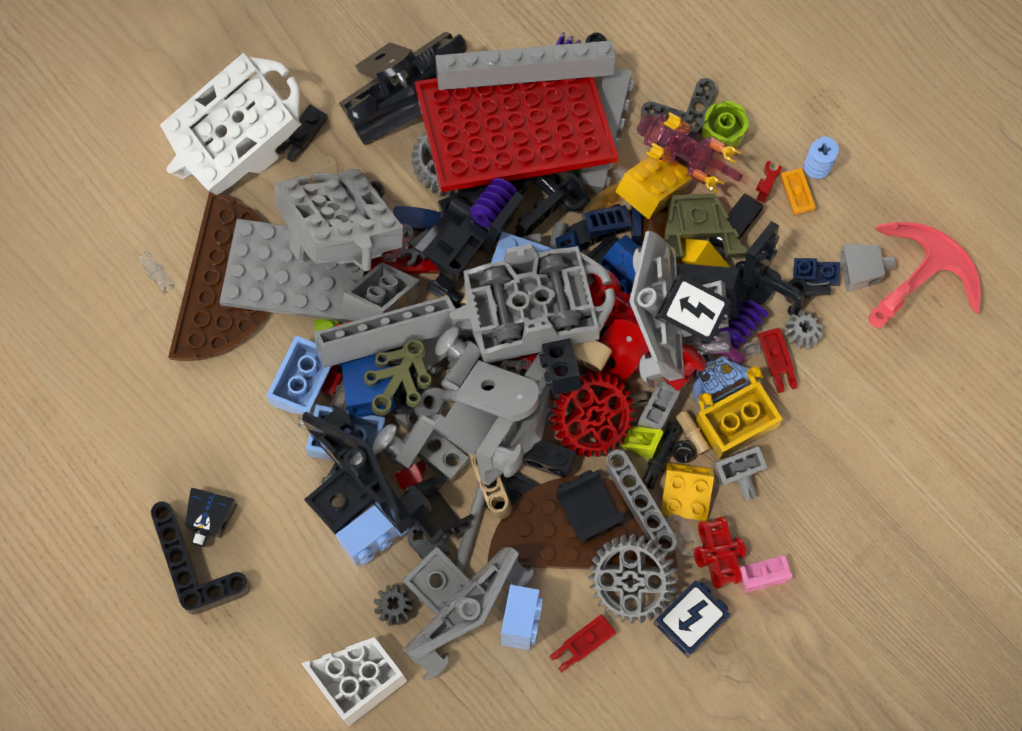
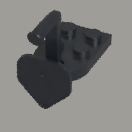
(557, 197)
(761, 281)

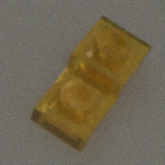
(606, 196)

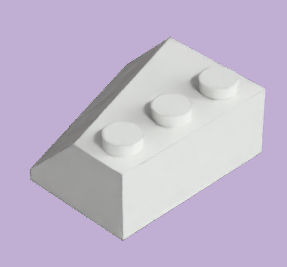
(356, 678)

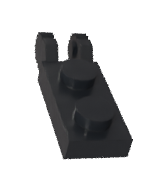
(312, 121)

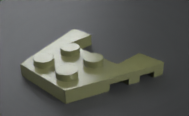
(700, 217)

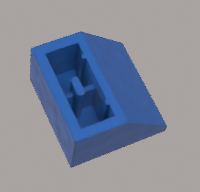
(621, 262)

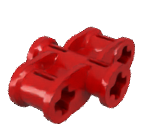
(721, 560)

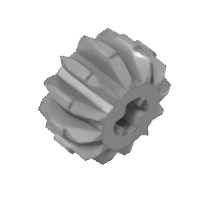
(795, 326)

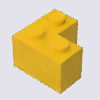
(700, 253)

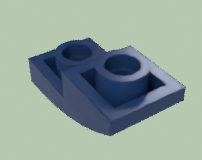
(417, 218)
(815, 271)

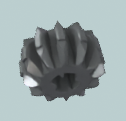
(384, 606)

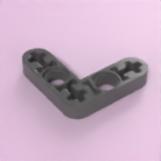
(687, 116)

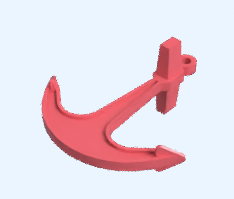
(940, 254)

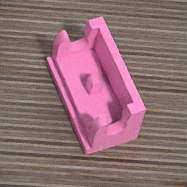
(765, 574)

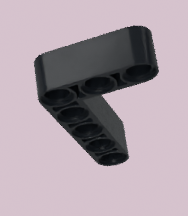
(186, 567)

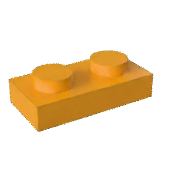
(797, 191)

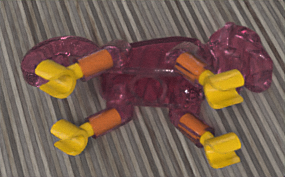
(676, 142)

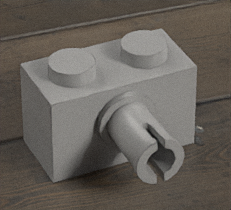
(739, 468)

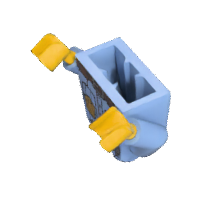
(721, 380)

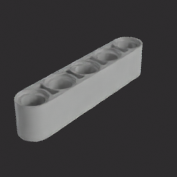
(640, 491)

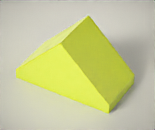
(642, 441)

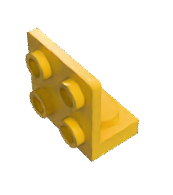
(687, 491)

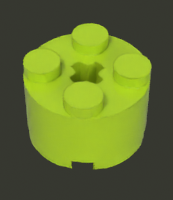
(726, 123)

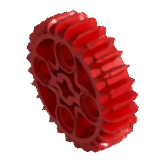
(601, 418)

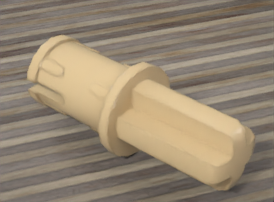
(692, 432)

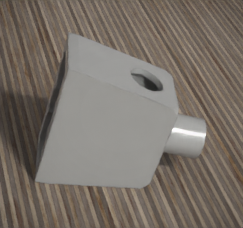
(864, 265)

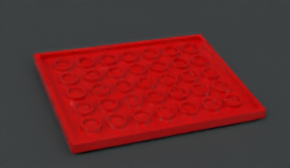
(514, 130)

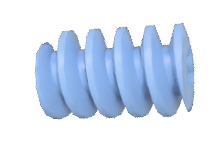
(821, 157)

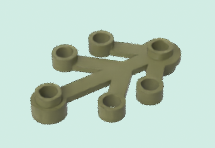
(400, 374)

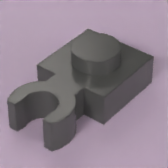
(413, 253)

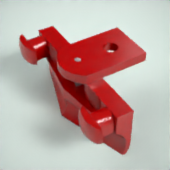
(627, 340)

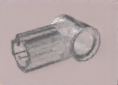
(720, 345)

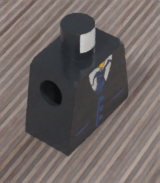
(208, 515)

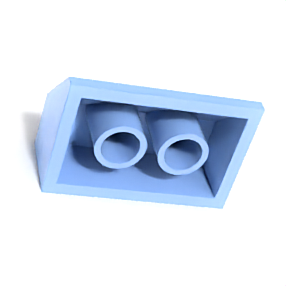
(298, 378)

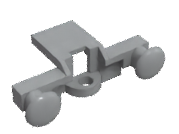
(463, 423)

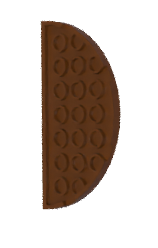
(203, 325)
(546, 539)

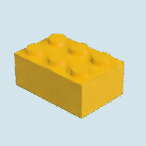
(652, 184)
(738, 419)

